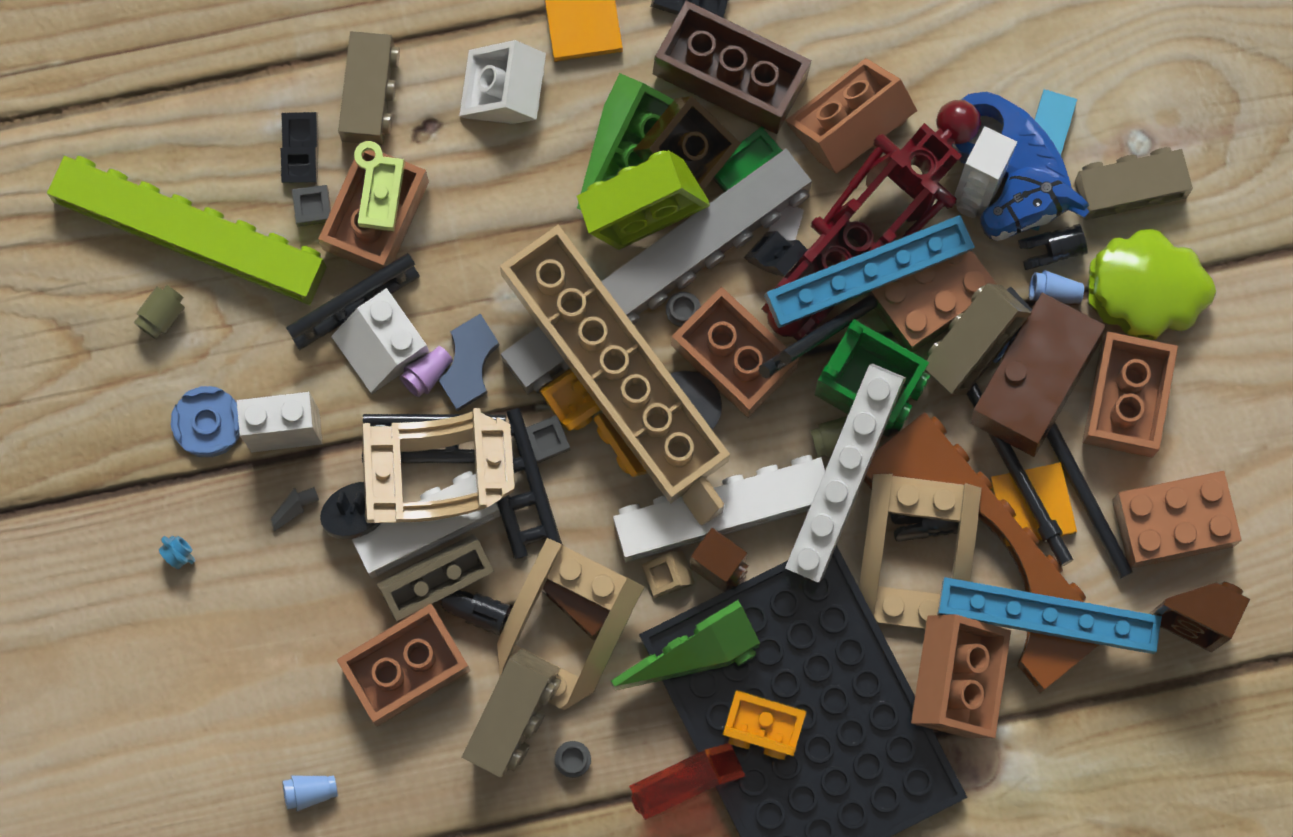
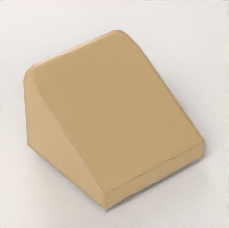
(703, 501)
(668, 573)

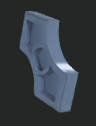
(473, 346)

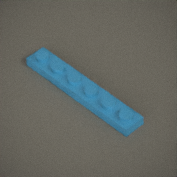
(869, 271)
(1050, 615)

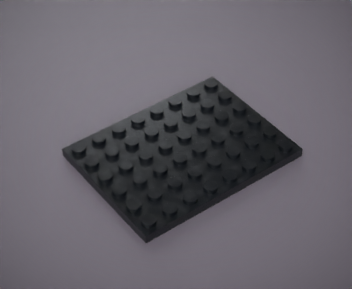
(857, 755)

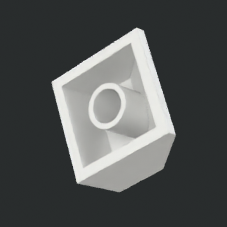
(503, 83)
(379, 341)

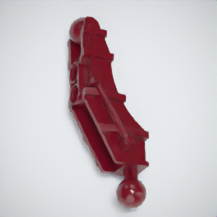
(931, 153)

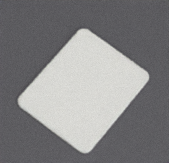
(788, 223)

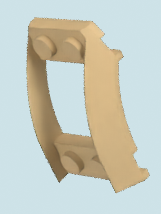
(383, 465)
(923, 500)
(590, 581)

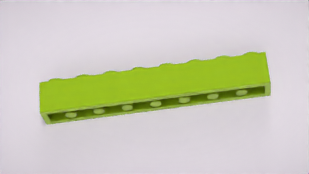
(187, 229)

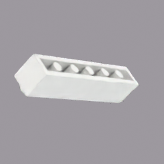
(845, 472)
(747, 503)

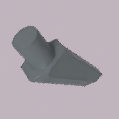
(293, 506)

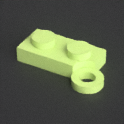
(380, 188)

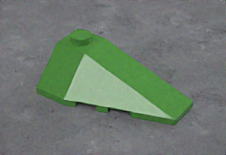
(624, 122)
(715, 644)

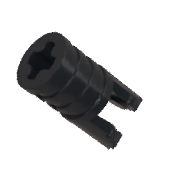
(1059, 245)
(924, 529)
(477, 610)

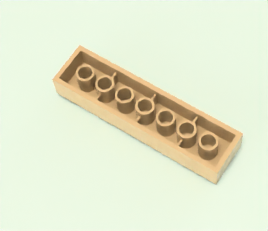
(614, 363)

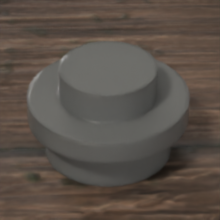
(681, 307)
(572, 759)

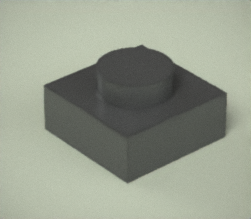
(311, 205)
(547, 439)

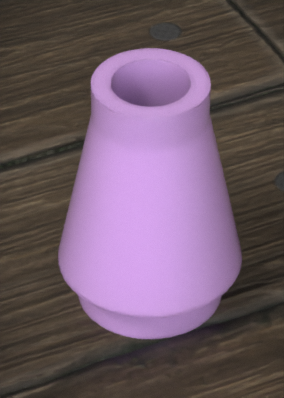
(424, 373)

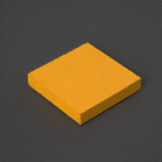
(583, 28)
(1051, 489)

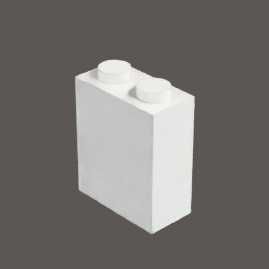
(279, 422)

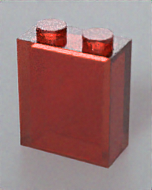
(686, 781)

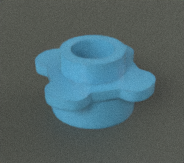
(176, 551)

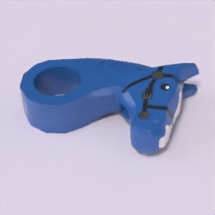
(1036, 175)

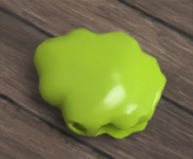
(1148, 285)

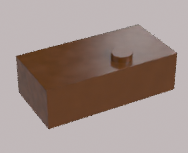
(731, 67)
(1038, 374)

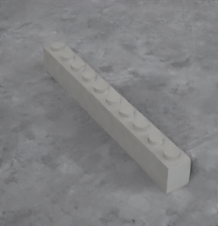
(677, 257)

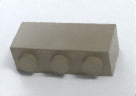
(368, 88)
(1134, 182)
(976, 338)
(435, 577)

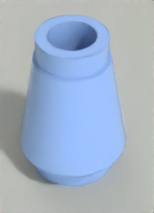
(1055, 286)
(307, 791)

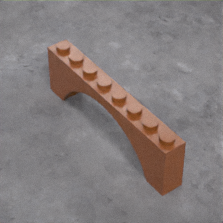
(927, 454)

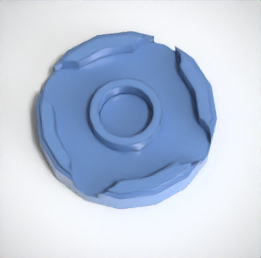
(206, 421)

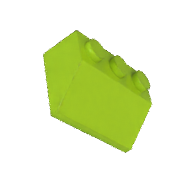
(641, 200)

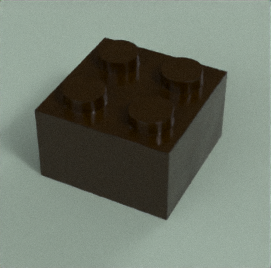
(693, 136)

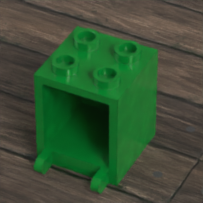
(850, 361)

